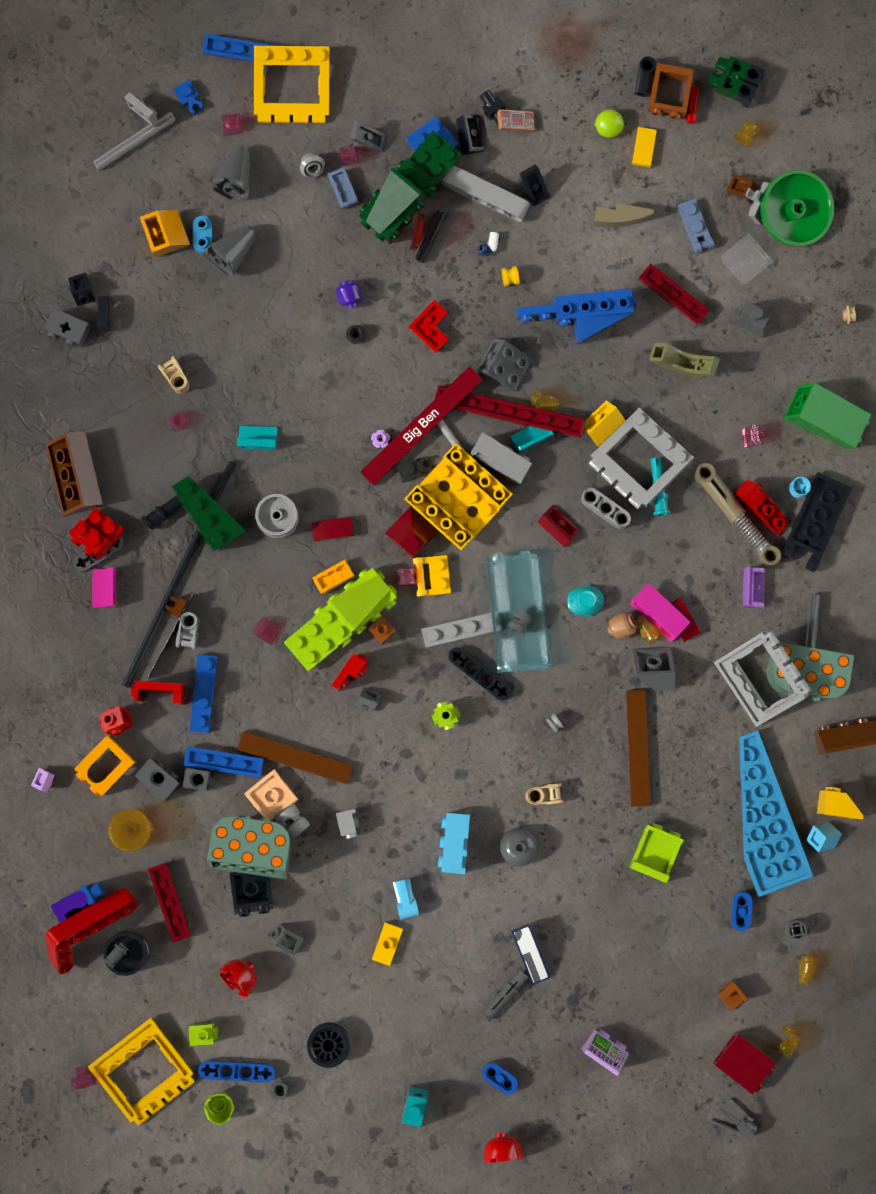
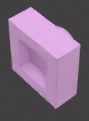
(43, 780)

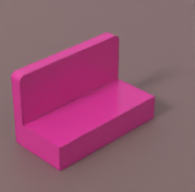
(104, 588)

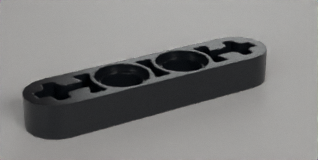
(477, 676)

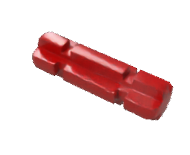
(693, 105)

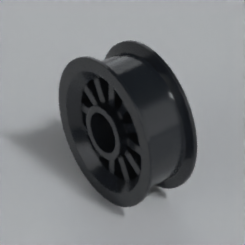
(332, 1062)

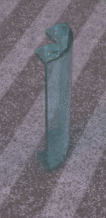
(514, 585)

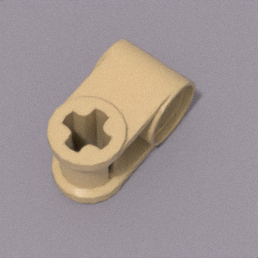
(173, 372)
(546, 794)

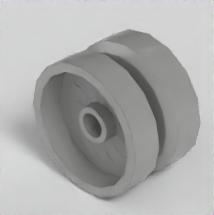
(279, 527)

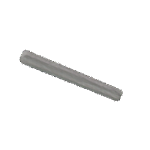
(133, 141)

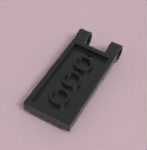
(817, 519)

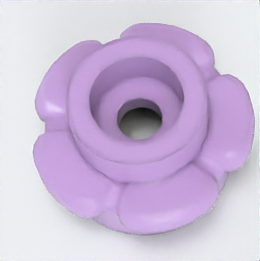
(385, 438)

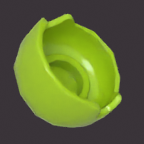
(609, 123)
(219, 1108)

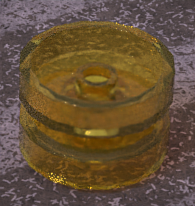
(120, 825)

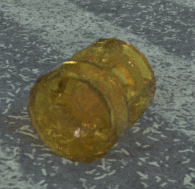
(747, 133)

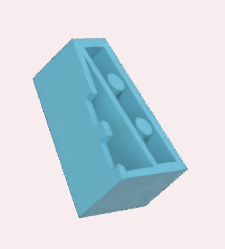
(454, 843)

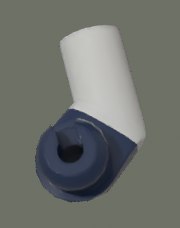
(489, 247)

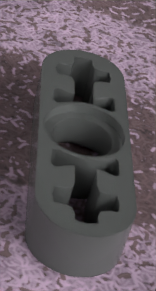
(89, 565)

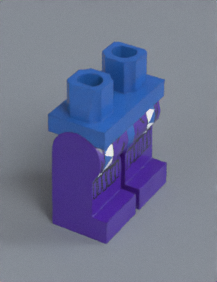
(78, 899)

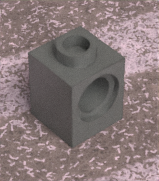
(189, 779)

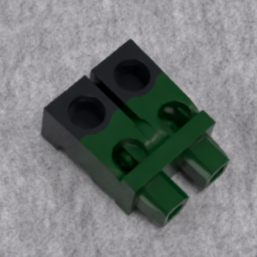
(738, 79)

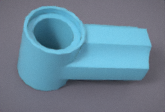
(406, 902)

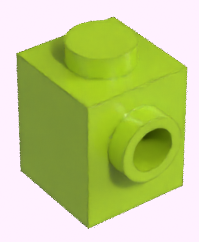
(202, 1034)

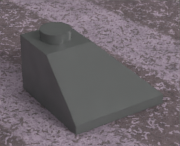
(655, 667)

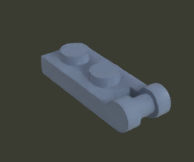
(695, 225)

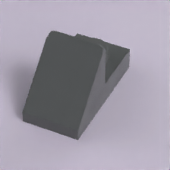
(367, 137)

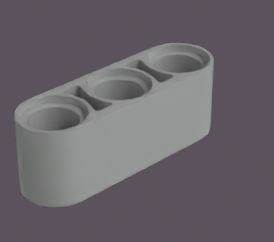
(610, 517)

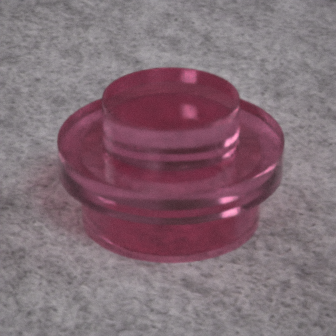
(178, 421)

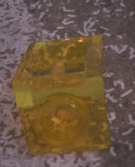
(546, 403)
(788, 1045)

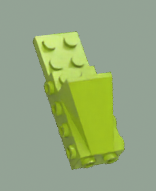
(342, 618)

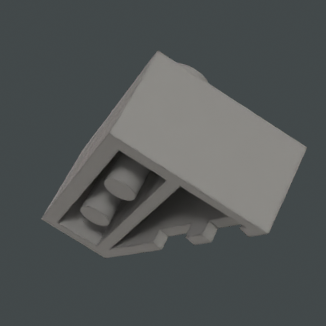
(501, 459)

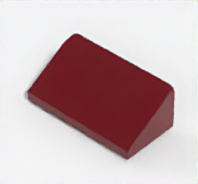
(558, 526)

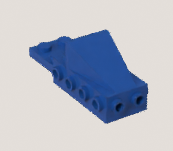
(598, 311)

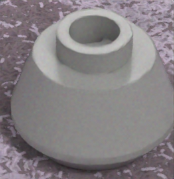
(311, 165)

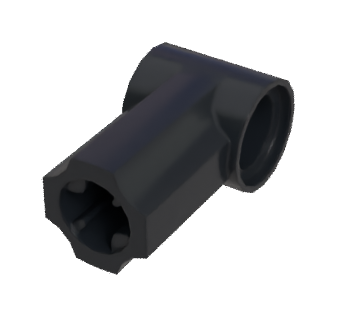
(645, 78)

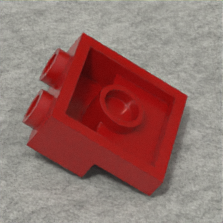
(96, 534)
(355, 668)

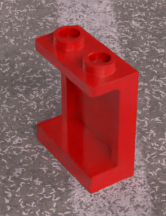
(178, 690)

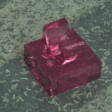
(232, 124)
(752, 435)
(83, 1079)

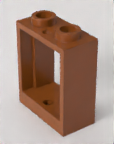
(673, 73)

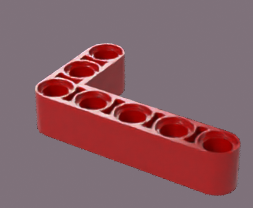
(84, 924)

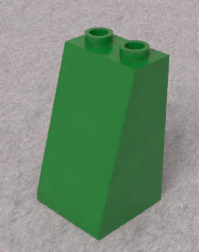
(827, 415)

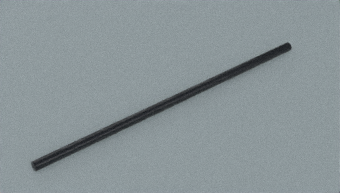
(174, 584)

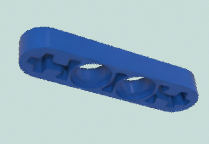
(236, 1074)

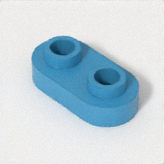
(202, 234)

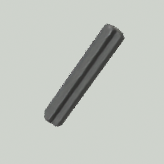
(812, 620)

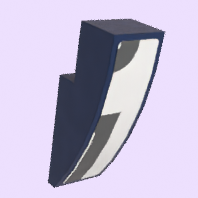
(530, 953)

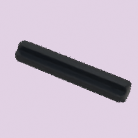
(430, 236)

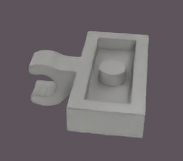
(755, 212)

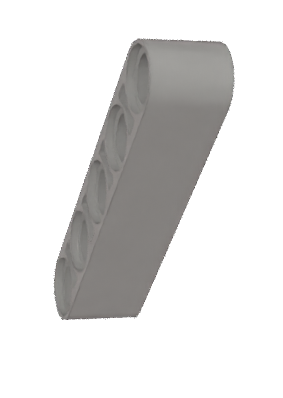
(486, 193)

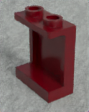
(744, 1063)

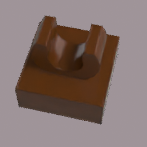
(179, 607)

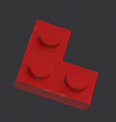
(425, 326)

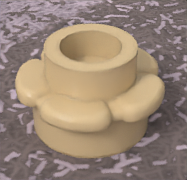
(849, 314)

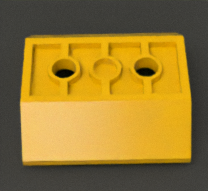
(469, 487)

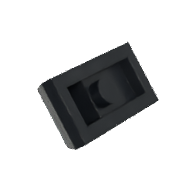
(534, 185)

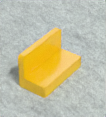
(603, 423)

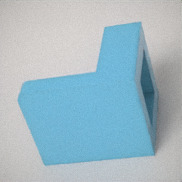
(824, 837)

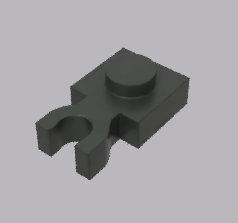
(410, 469)

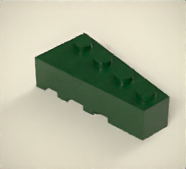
(207, 515)

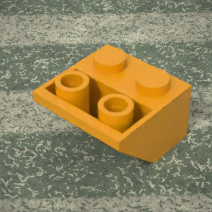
(164, 231)

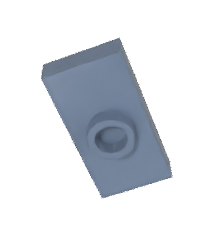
(343, 188)

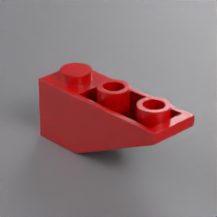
(762, 506)

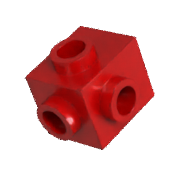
(115, 721)

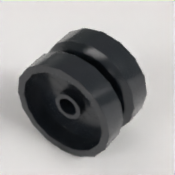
(138, 949)

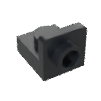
(81, 289)

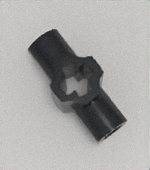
(491, 105)

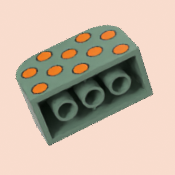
(823, 670)
(250, 847)

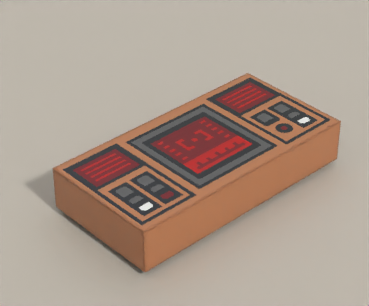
(516, 120)

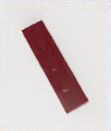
(673, 294)
(169, 902)

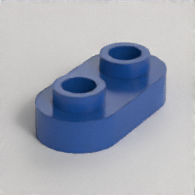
(743, 911)
(498, 1079)

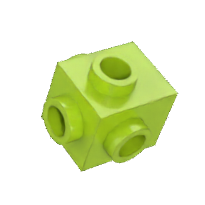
(446, 723)

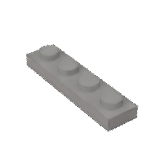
(457, 630)

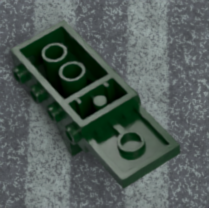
(408, 188)

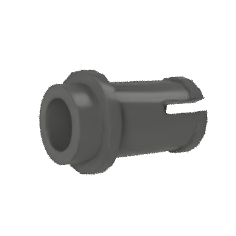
(116, 954)

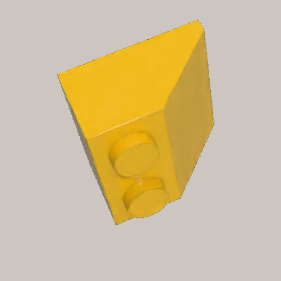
(838, 804)

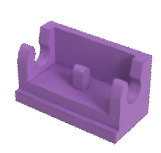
(753, 587)

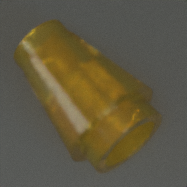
(647, 629)
(807, 967)

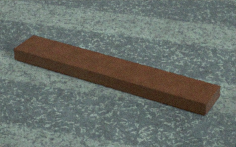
(638, 748)
(295, 757)

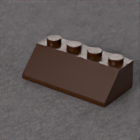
(73, 473)
(845, 736)

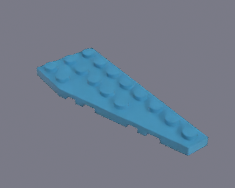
(769, 836)

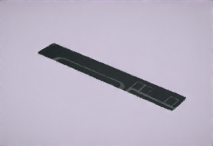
(170, 637)

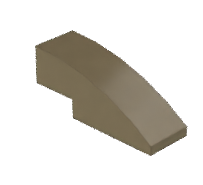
(622, 215)

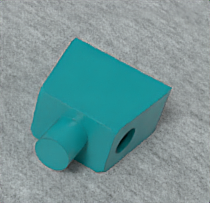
(415, 1107)

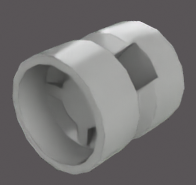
(297, 826)

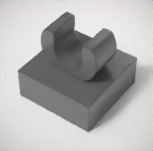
(368, 698)

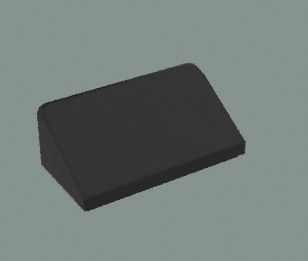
(470, 134)

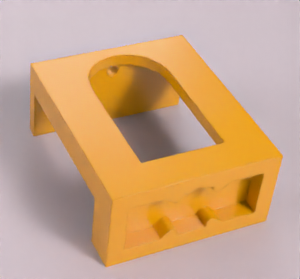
(102, 787)

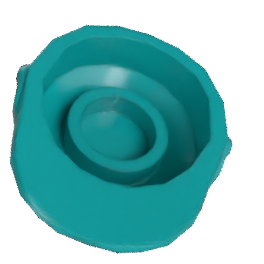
(585, 601)

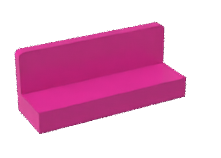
(660, 612)

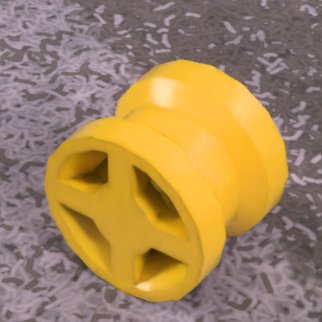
(510, 276)

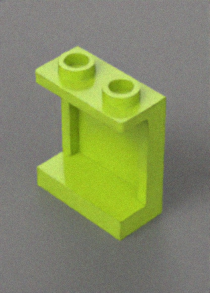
(656, 852)

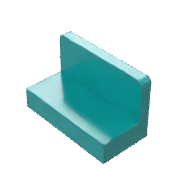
(257, 438)
(530, 438)

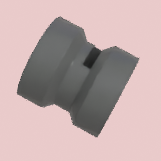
(520, 622)
(793, 927)

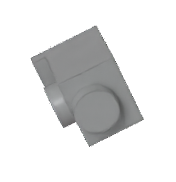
(348, 823)

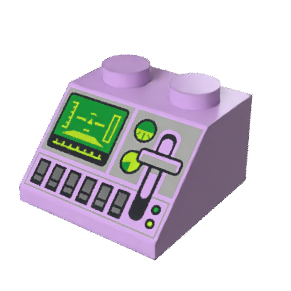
(605, 1051)

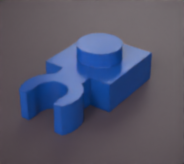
(187, 95)

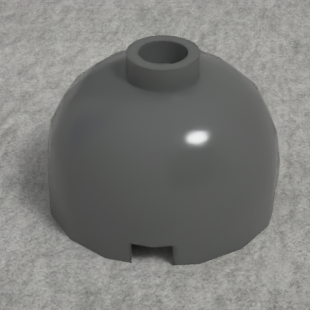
(518, 847)

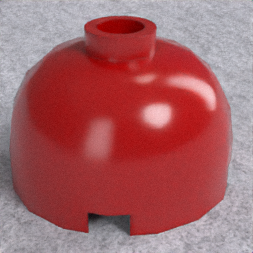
(239, 976)
(502, 1149)

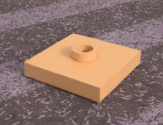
(271, 796)

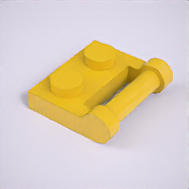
(438, 575)

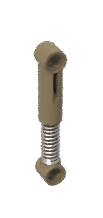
(735, 513)

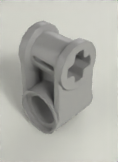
(188, 632)

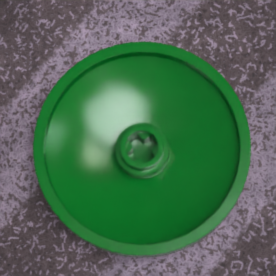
(797, 208)

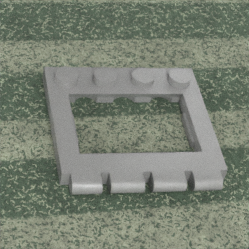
(659, 439)
(745, 690)

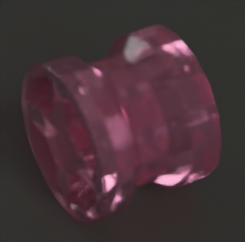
(347, 155)
(407, 577)

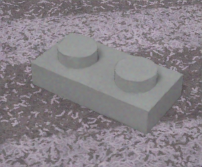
(142, 110)

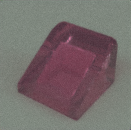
(266, 630)

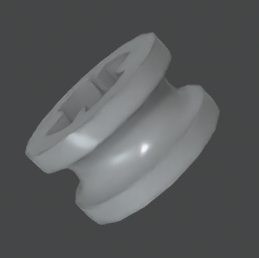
(554, 723)

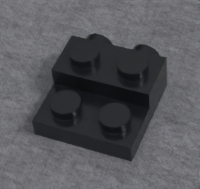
(250, 893)

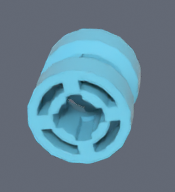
(802, 488)

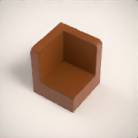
(731, 995)

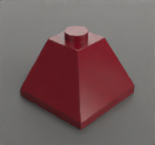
(411, 532)

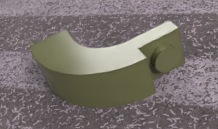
(683, 362)

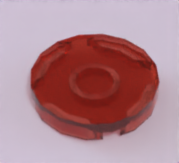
(417, 231)

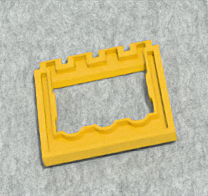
(291, 56)
(126, 1049)

